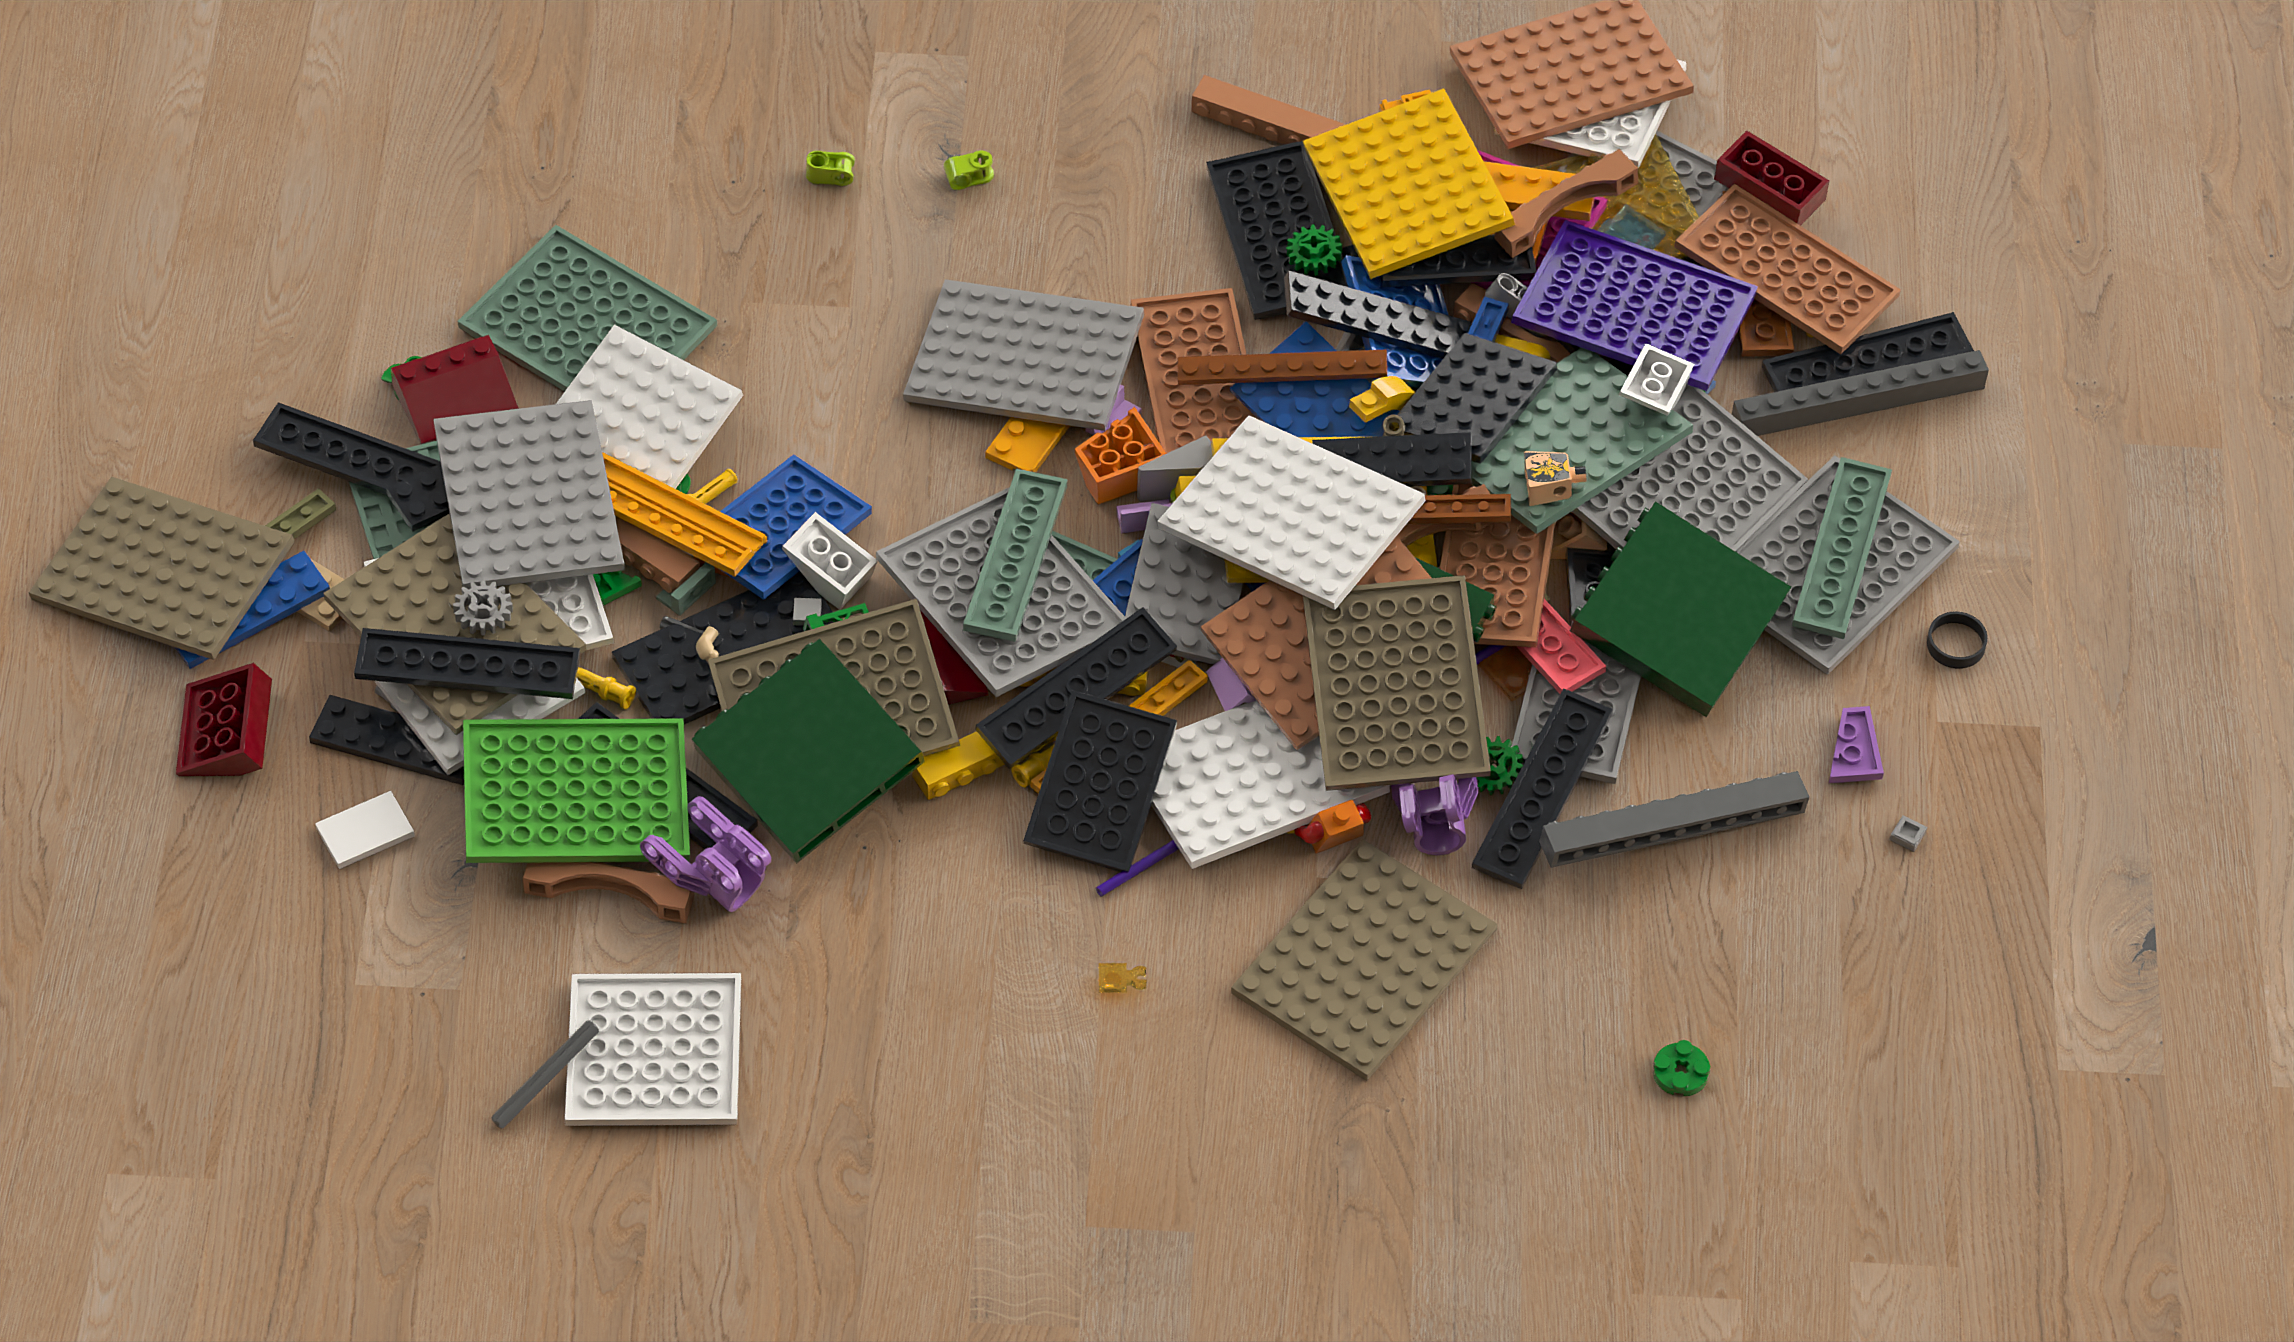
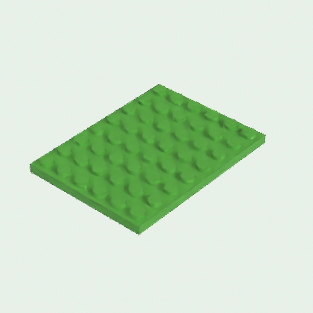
(573, 789)

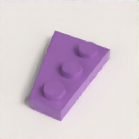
(1856, 748)

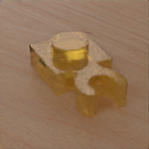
(1116, 977)

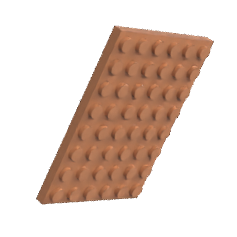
(1570, 70)
(1269, 647)

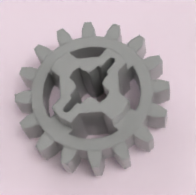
(483, 607)

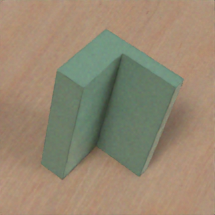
(690, 590)

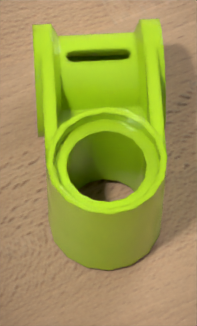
(828, 167)
(966, 170)

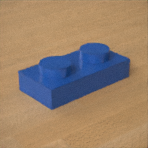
(1489, 319)

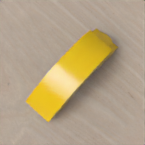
(1385, 395)

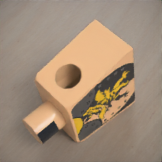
(1550, 476)

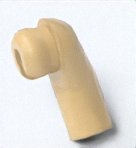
(704, 645)

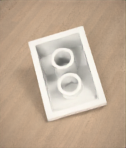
(1657, 380)
(829, 560)

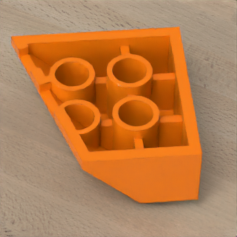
(1113, 457)

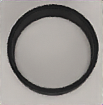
(1960, 618)

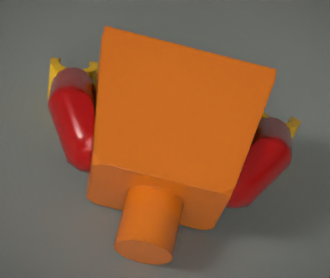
(1335, 826)

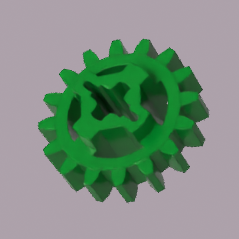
(1314, 249)
(1501, 755)

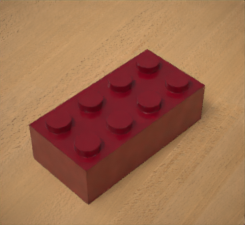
(1772, 177)

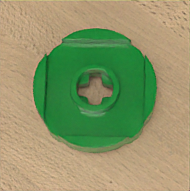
(1681, 1054)

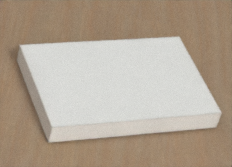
(364, 829)

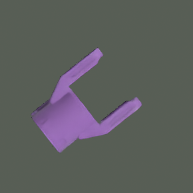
(1437, 813)
(725, 871)

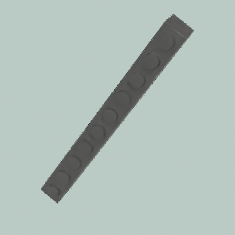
(1862, 393)
(1673, 819)

